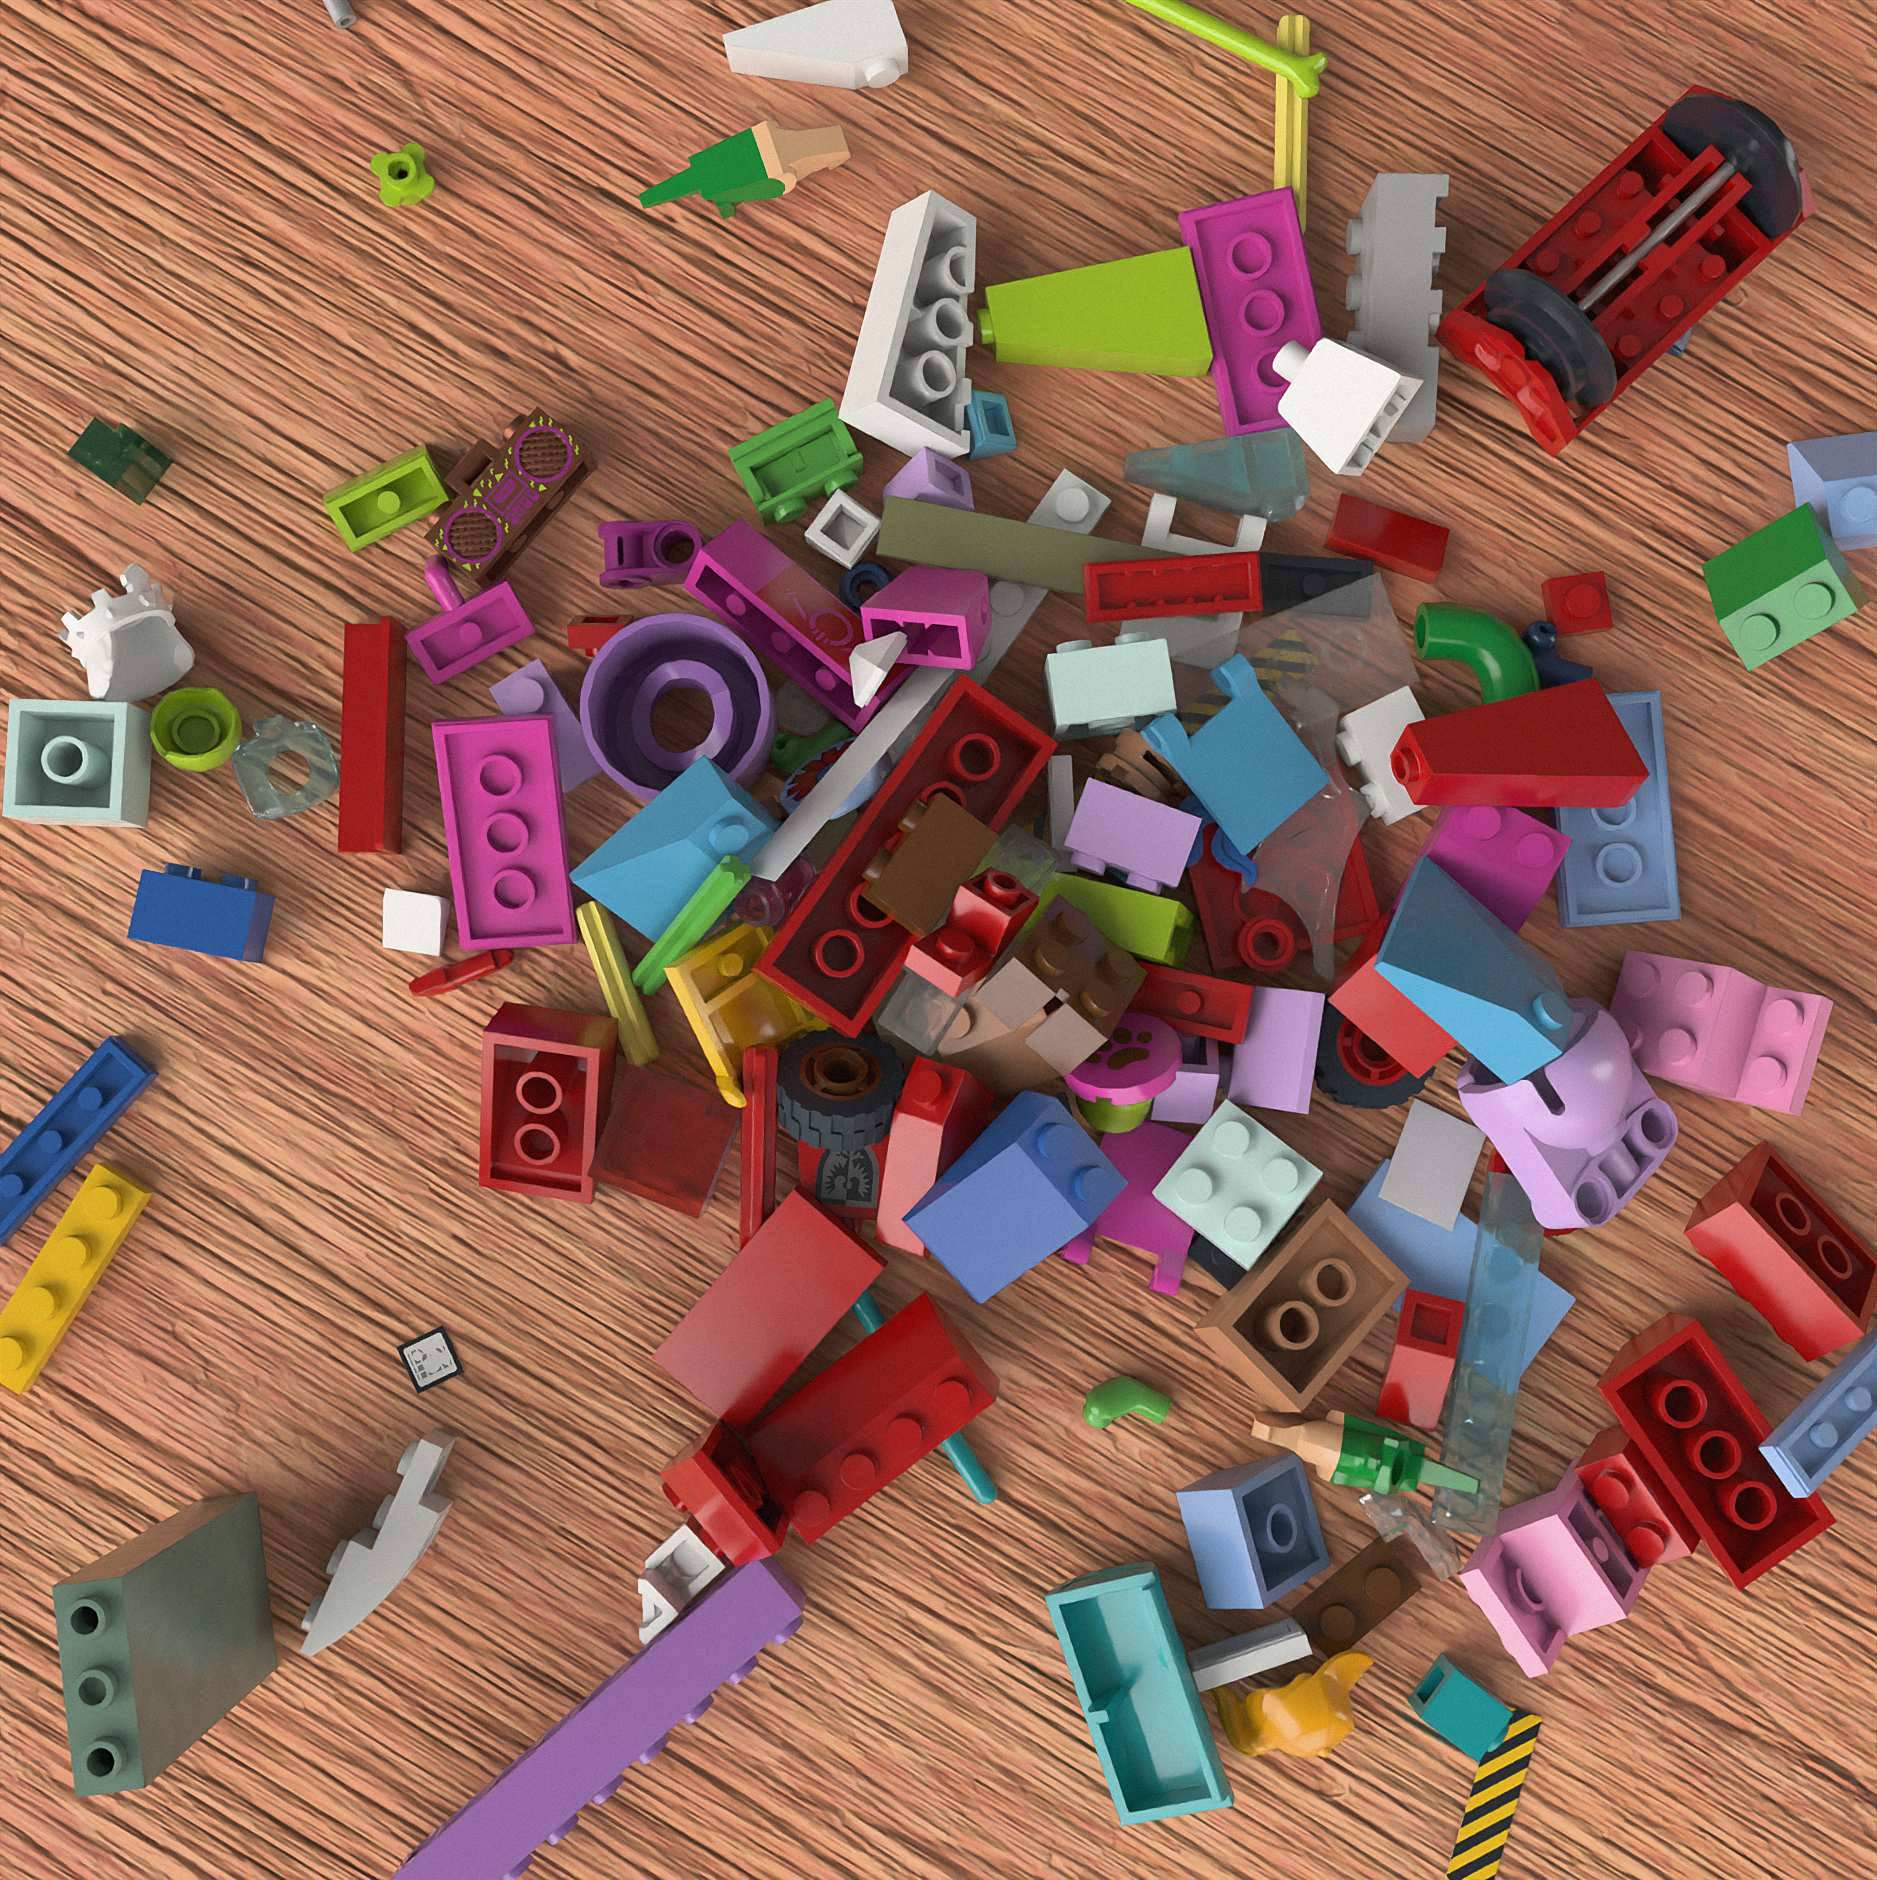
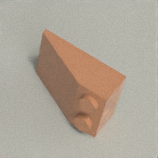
(1303, 1308)

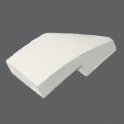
(675, 1576)

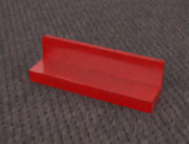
(372, 738)

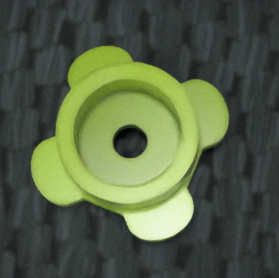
(408, 190)

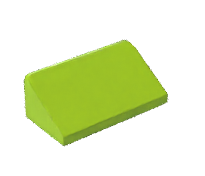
(387, 497)

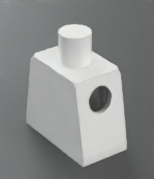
(1342, 400)

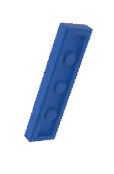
(68, 1129)

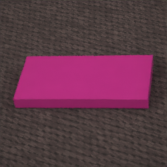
(1253, 300)
(506, 830)

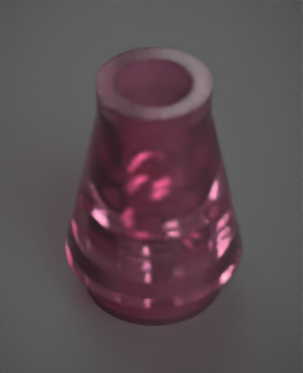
(767, 901)

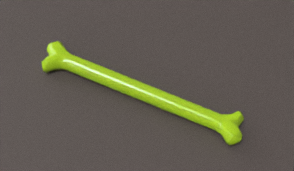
(1300, 70)

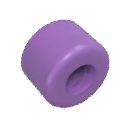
(667, 655)

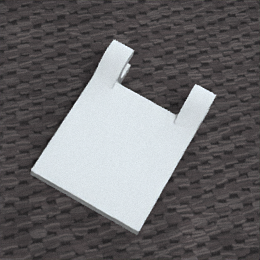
(1187, 632)

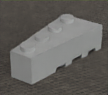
(1392, 290)

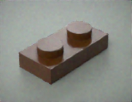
(1356, 1598)

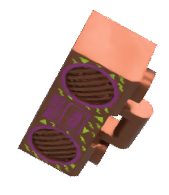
(512, 501)

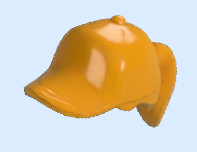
(1298, 1718)

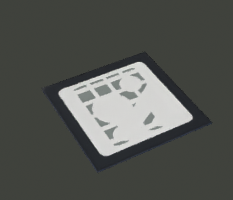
(430, 1359)

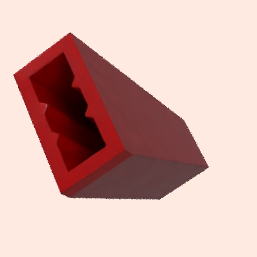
(1523, 752)

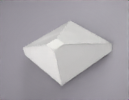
(871, 664)

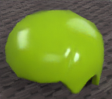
(195, 728)

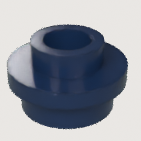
(862, 574)

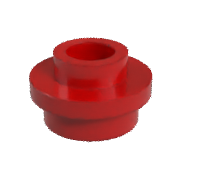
(1285, 940)

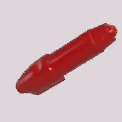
(452, 976)

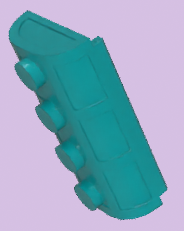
(1138, 1694)

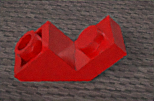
(976, 933)
(1420, 1360)

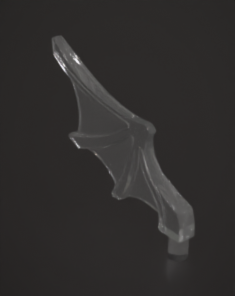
(1310, 849)

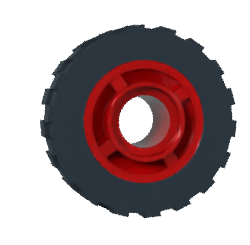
(1351, 1076)

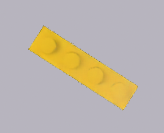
(66, 1272)

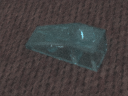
(1236, 474)

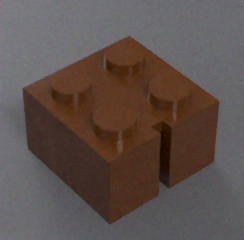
(1069, 959)

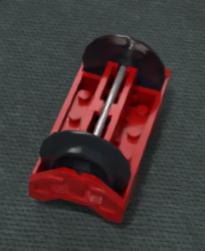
(1688, 205)

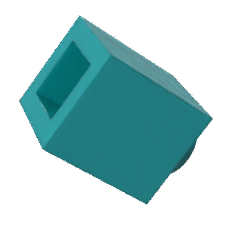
(1461, 1708)

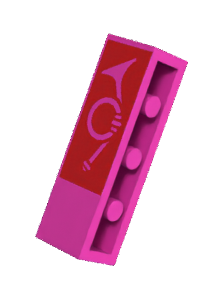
(788, 619)

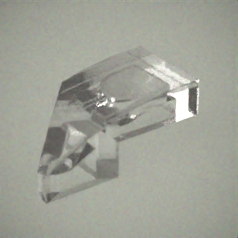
(1396, 1515)

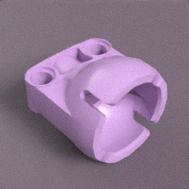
(1578, 1127)

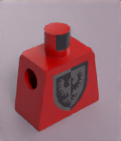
(845, 1180)

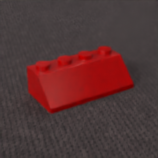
(870, 1416)
(1703, 1446)

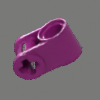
(640, 553)

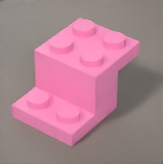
(1720, 1030)
(1552, 1573)

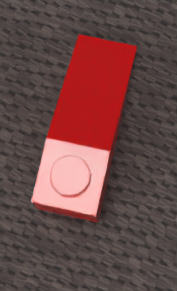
(930, 1130)

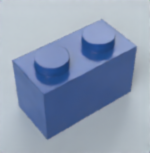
(202, 915)

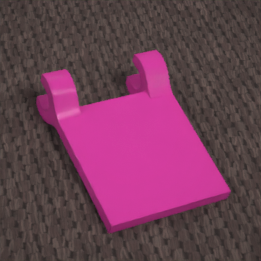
(1135, 1214)

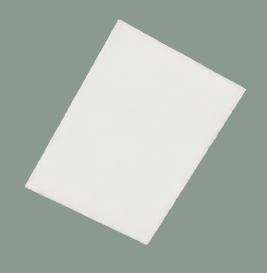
(1432, 1165)

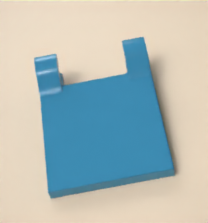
(1242, 760)

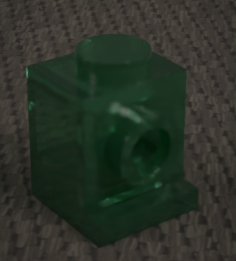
(120, 459)

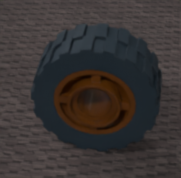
(838, 1089)

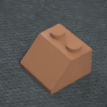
(993, 1052)

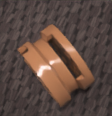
(1139, 768)

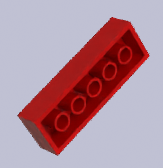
(837, 947)

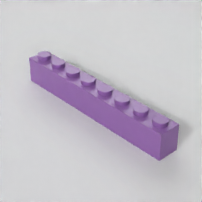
(613, 1728)

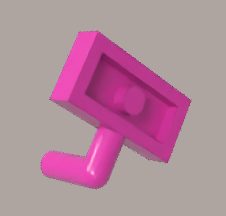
(467, 627)

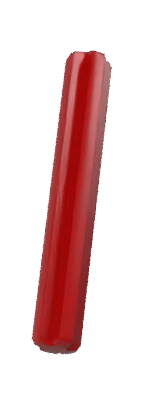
(758, 1139)

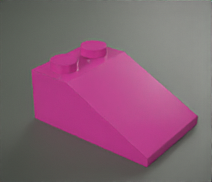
(1496, 857)

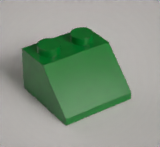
(1781, 586)

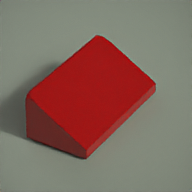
(1387, 538)

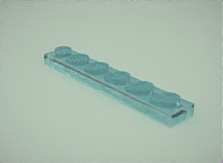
(1489, 1356)

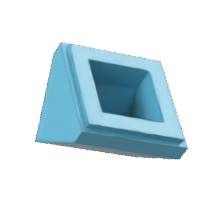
(989, 425)

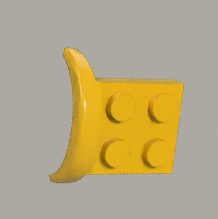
(733, 1004)

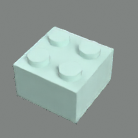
(1107, 687)
(77, 763)
(1237, 1184)

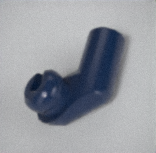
(1550, 666)

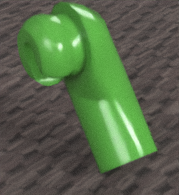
(792, 751)
(1121, 1397)

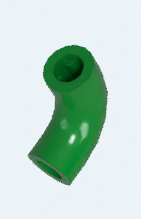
(1481, 643)

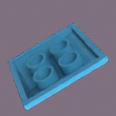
(673, 847)
(1474, 976)

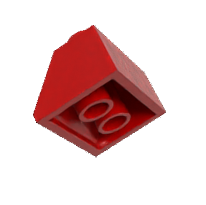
(1787, 1253)

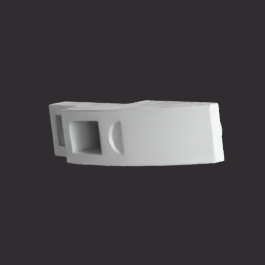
(376, 1561)

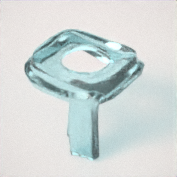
(273, 737)

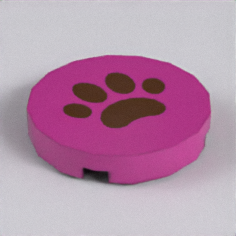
(1131, 1064)

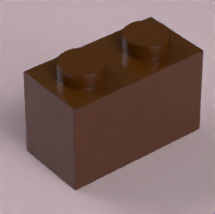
(927, 863)

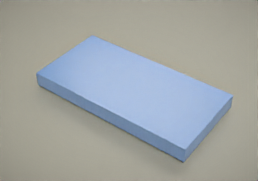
(1623, 856)
(1442, 1259)

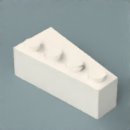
(915, 332)

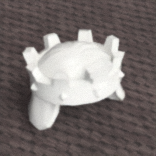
(129, 641)

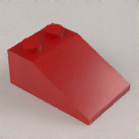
(544, 1099)
(726, 1495)

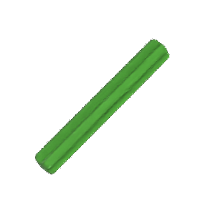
(692, 922)

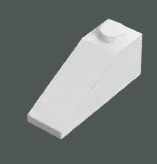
(824, 44)

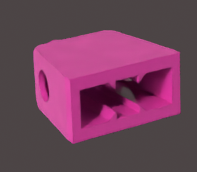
(938, 610)

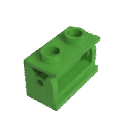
(797, 463)

